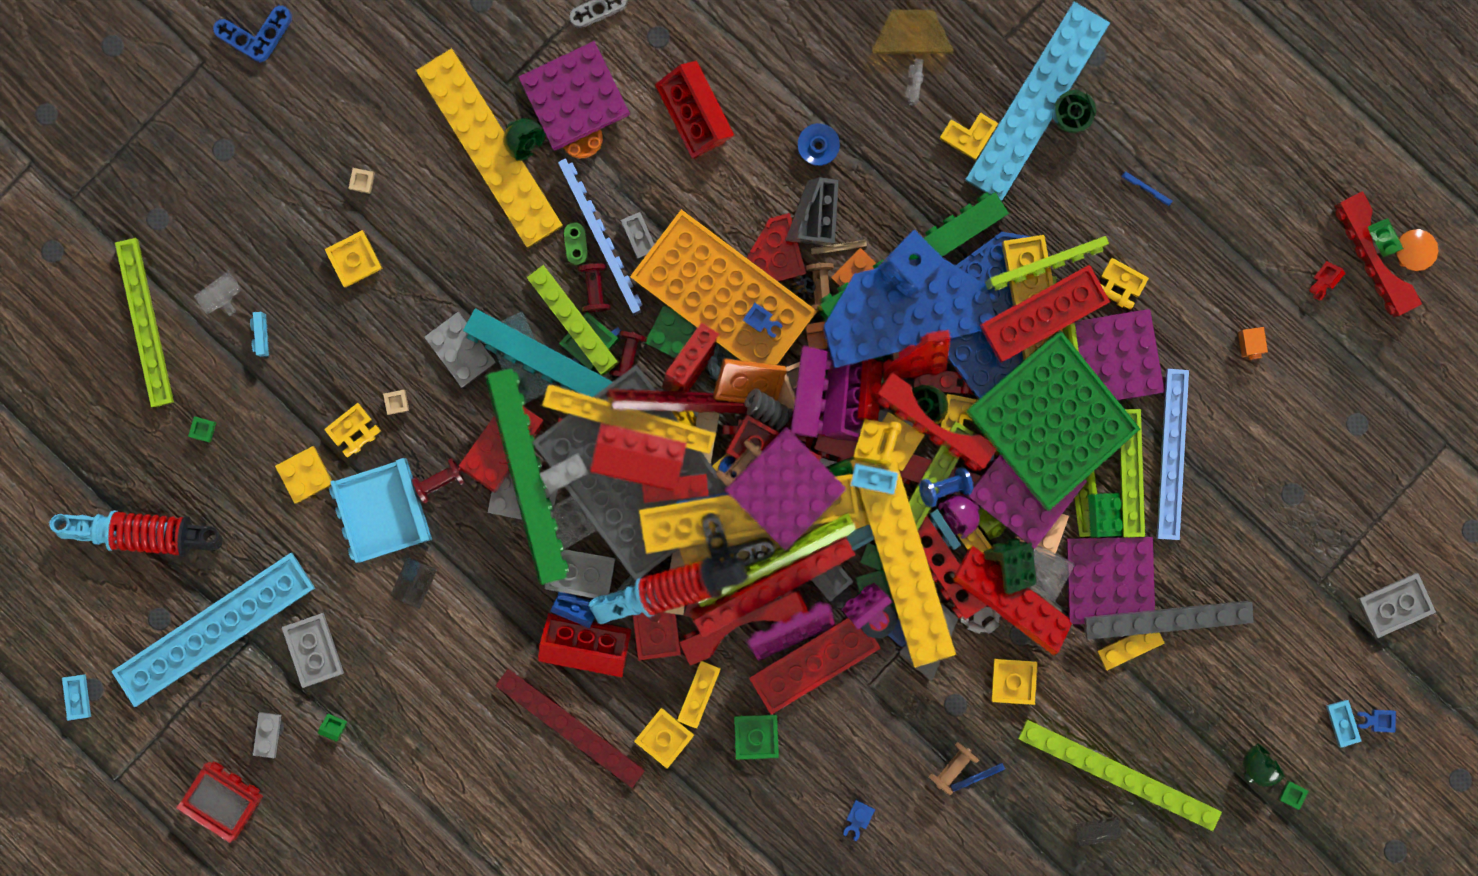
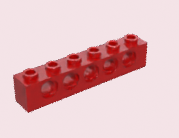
(950, 565)

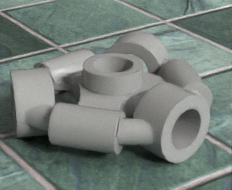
(976, 624)

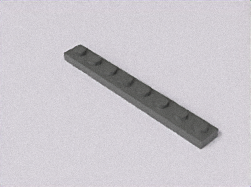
(1168, 620)

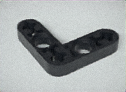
(725, 551)

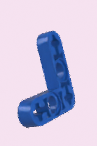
(254, 42)

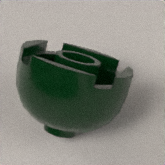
(1074, 111)
(522, 137)
(932, 402)
(1261, 768)

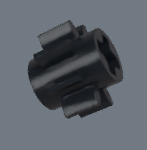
(803, 287)

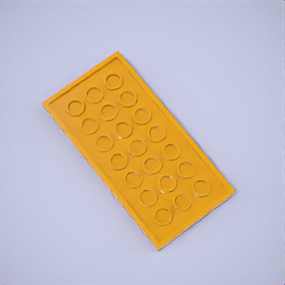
(717, 287)

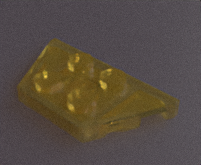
(912, 34)

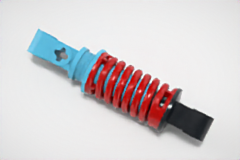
(138, 532)
(670, 589)

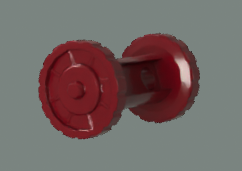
(594, 288)
(628, 352)
(438, 480)

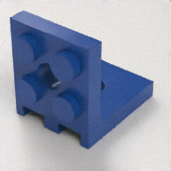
(904, 275)

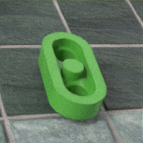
(576, 243)

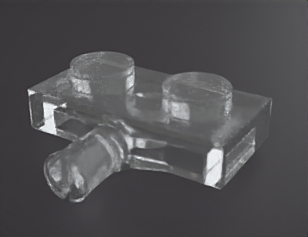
(915, 73)
(219, 294)

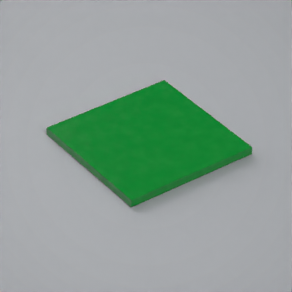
(1053, 420)

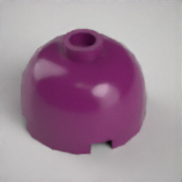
(960, 514)

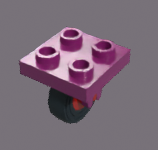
(872, 612)

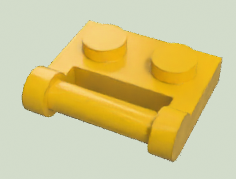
(871, 440)

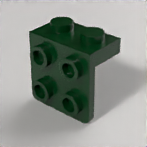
(1016, 564)

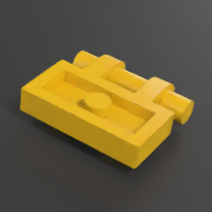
(1124, 278)
(347, 425)

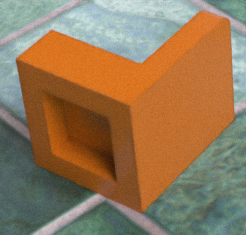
(816, 336)

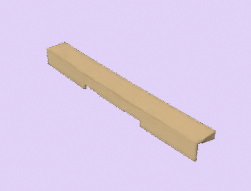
(839, 247)

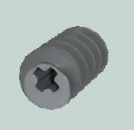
(767, 409)

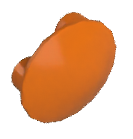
(585, 146)
(1419, 250)

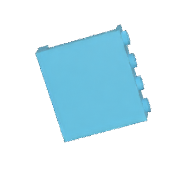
(380, 511)

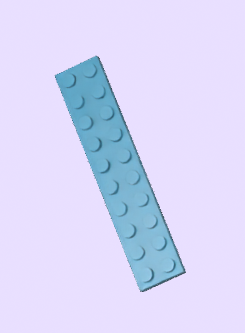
(1034, 103)
(213, 629)

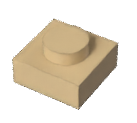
(361, 180)
(396, 402)

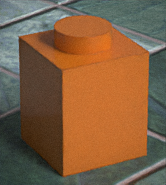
(1253, 343)

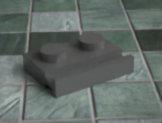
(832, 582)

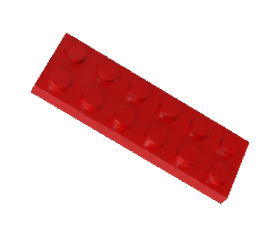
(1044, 313)
(1022, 608)
(812, 664)

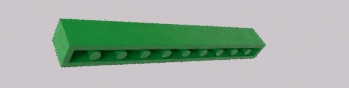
(946, 238)
(525, 476)

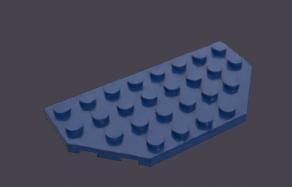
(881, 320)
(972, 353)

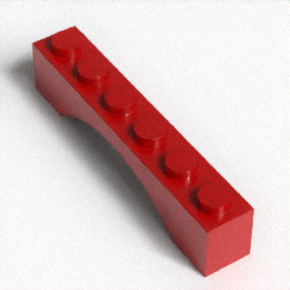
(1397, 294)
(899, 397)
(780, 610)

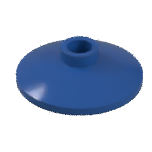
(818, 134)

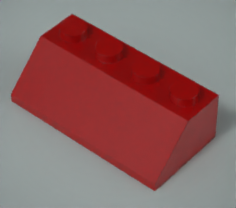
(694, 109)
(638, 457)
(575, 646)

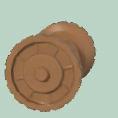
(821, 280)
(741, 463)
(953, 768)

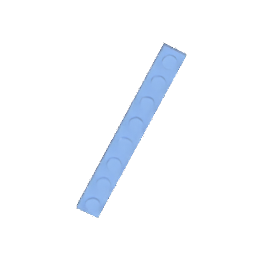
(605, 244)
(1172, 454)

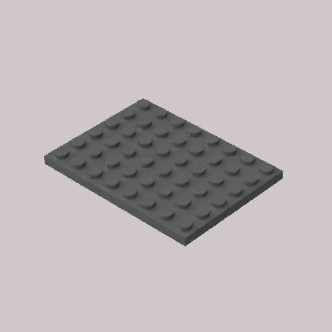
(615, 502)

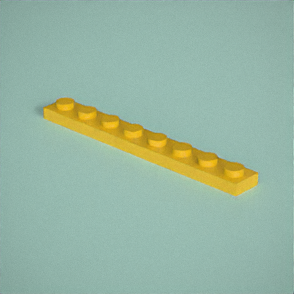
(627, 418)

